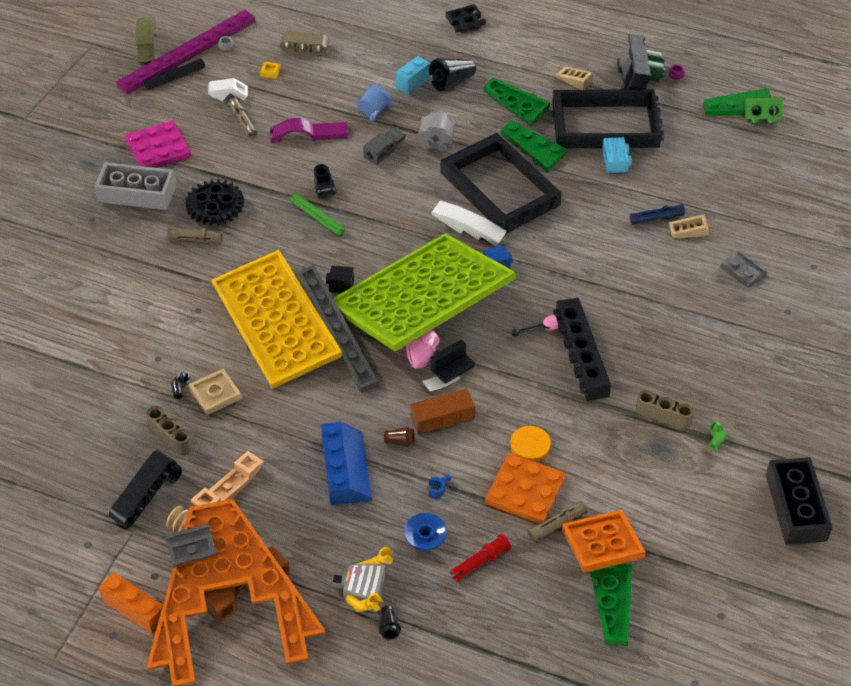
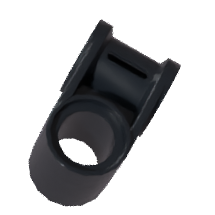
(323, 181)

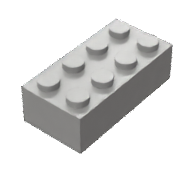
(135, 186)

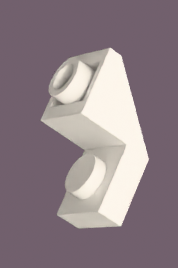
(221, 88)

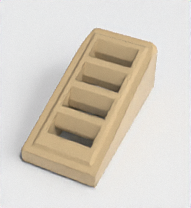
(578, 78)
(698, 222)

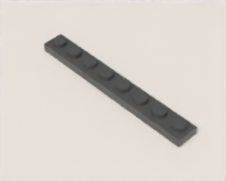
(334, 321)

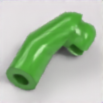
(718, 435)

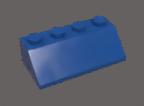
(345, 464)

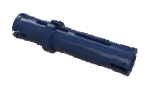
(656, 214)

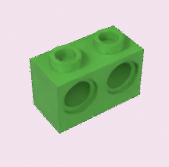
(764, 105)

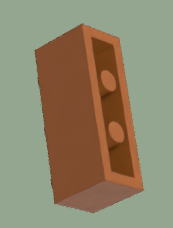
(442, 411)

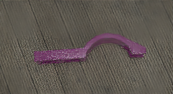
(318, 131)

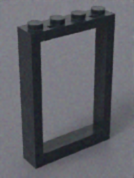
(607, 98)
(450, 170)

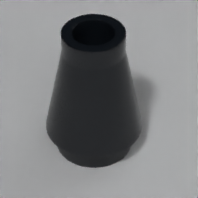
(389, 624)

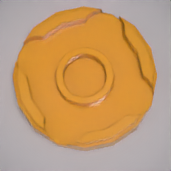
(530, 443)

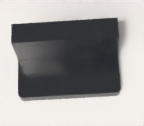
(451, 362)

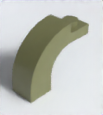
(145, 39)

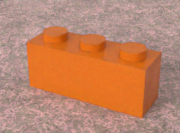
(131, 602)

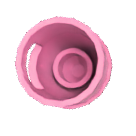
(422, 349)

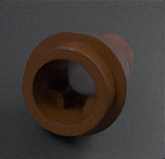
(400, 436)

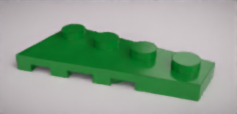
(519, 102)
(734, 104)

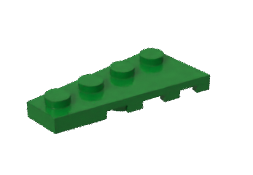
(536, 146)
(613, 599)

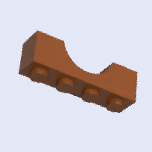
(222, 602)

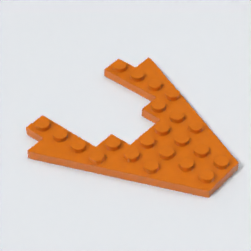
(239, 561)

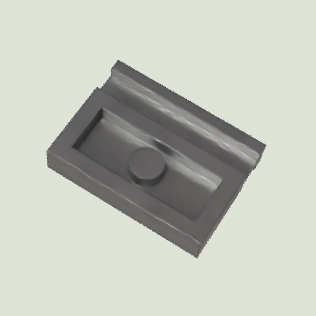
(743, 269)
(190, 545)

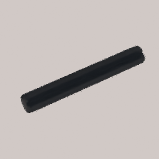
(174, 74)

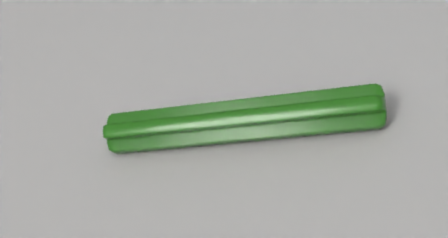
(317, 214)

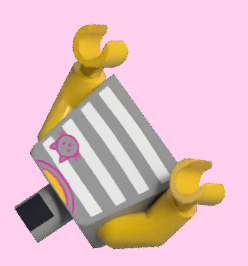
(364, 582)

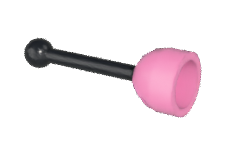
(549, 323)

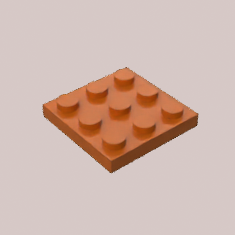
(525, 488)
(603, 541)

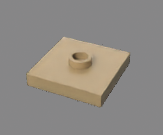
(215, 391)

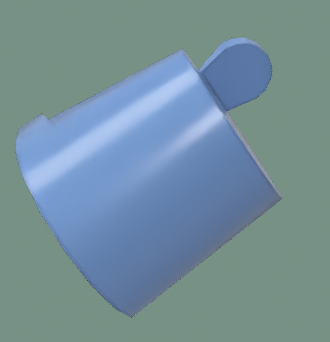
(374, 101)

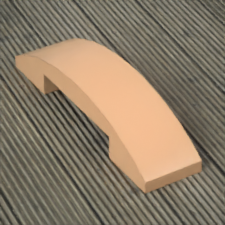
(231, 484)

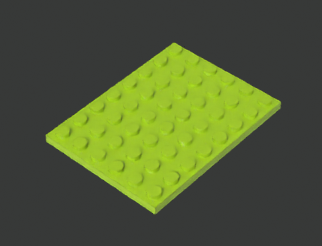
(422, 291)

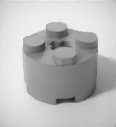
(436, 131)

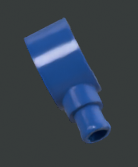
(441, 482)

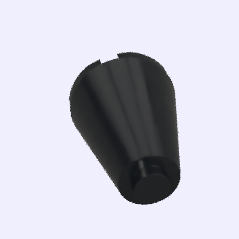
(450, 72)

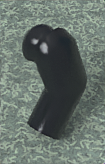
(179, 383)

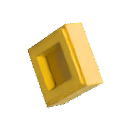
(270, 70)

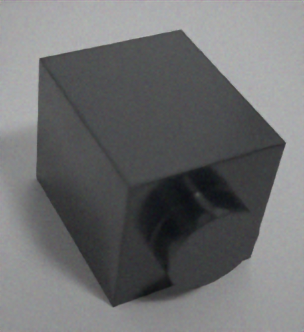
(340, 278)

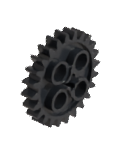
(214, 202)

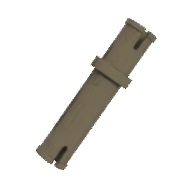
(249, 128)
(197, 235)
(556, 522)

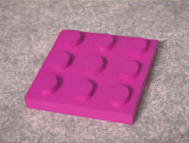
(158, 145)

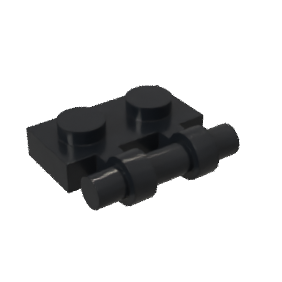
(463, 15)

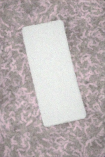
(435, 383)

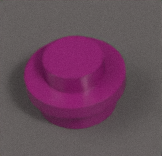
(676, 71)

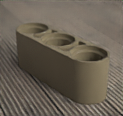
(304, 43)
(664, 409)
(169, 430)

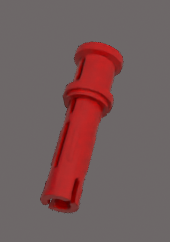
(488, 553)

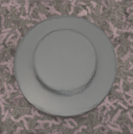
(226, 43)

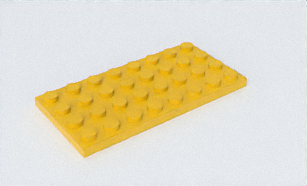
(276, 319)

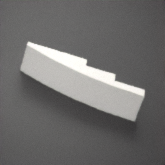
(473, 224)

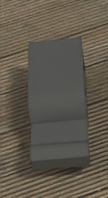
(382, 145)

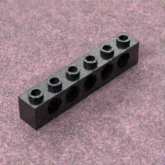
(582, 349)

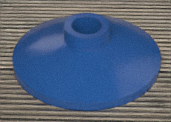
(425, 524)

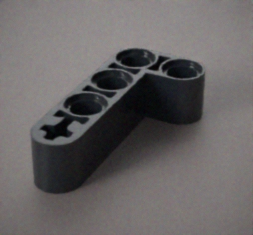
(143, 487)

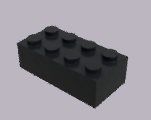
(798, 501)

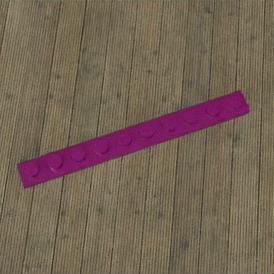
(185, 51)

